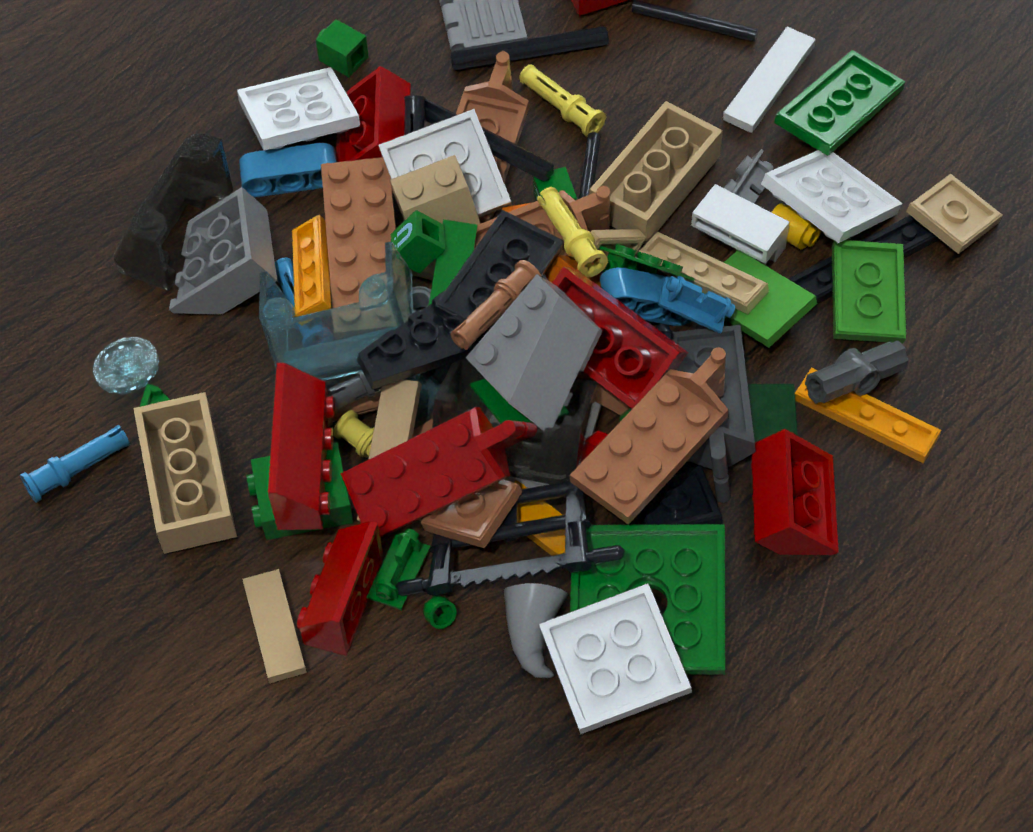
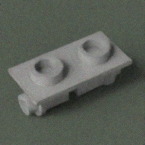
(751, 174)

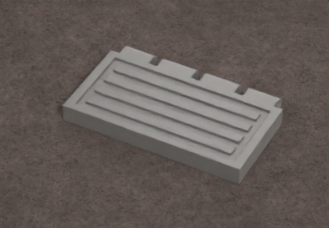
(482, 22)

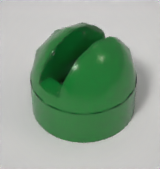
(445, 605)

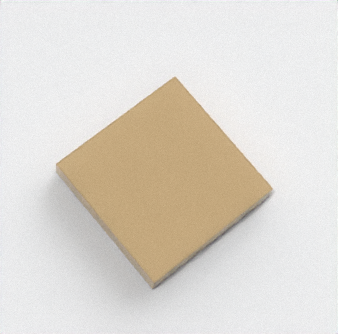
(954, 213)

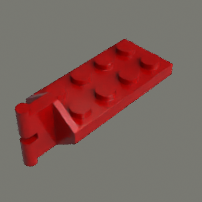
(433, 470)

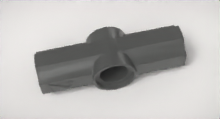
(856, 372)

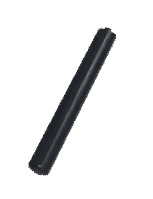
(530, 47)
(499, 146)

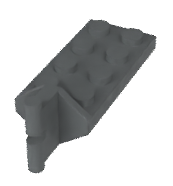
(735, 436)

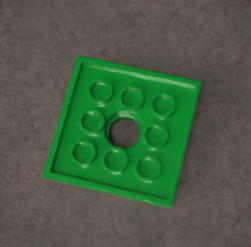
(681, 564)

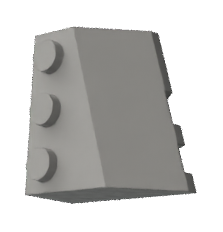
(224, 256)
(537, 351)

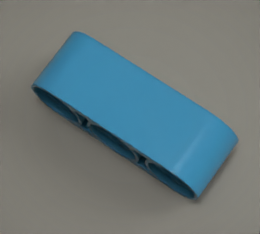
(285, 169)
(640, 293)

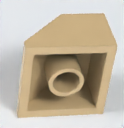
(437, 192)

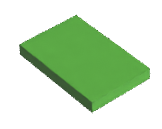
(868, 291)
(777, 310)

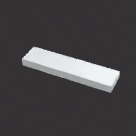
(769, 79)

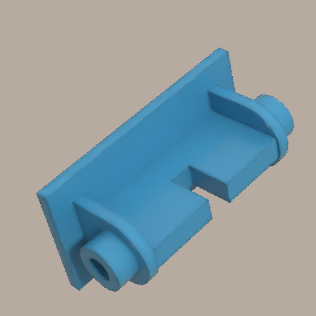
(689, 302)

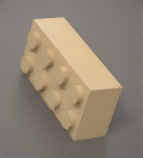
(659, 169)
(184, 473)

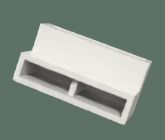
(741, 224)

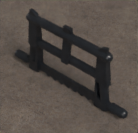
(576, 556)

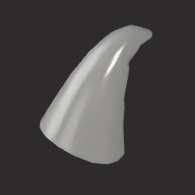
(526, 608)

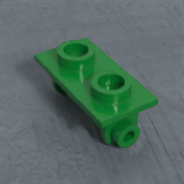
(401, 563)

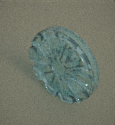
(126, 364)

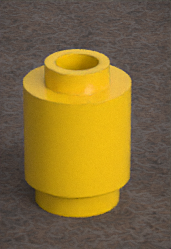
(800, 231)

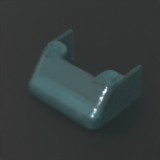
(330, 339)

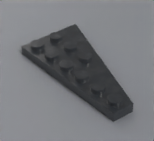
(412, 348)

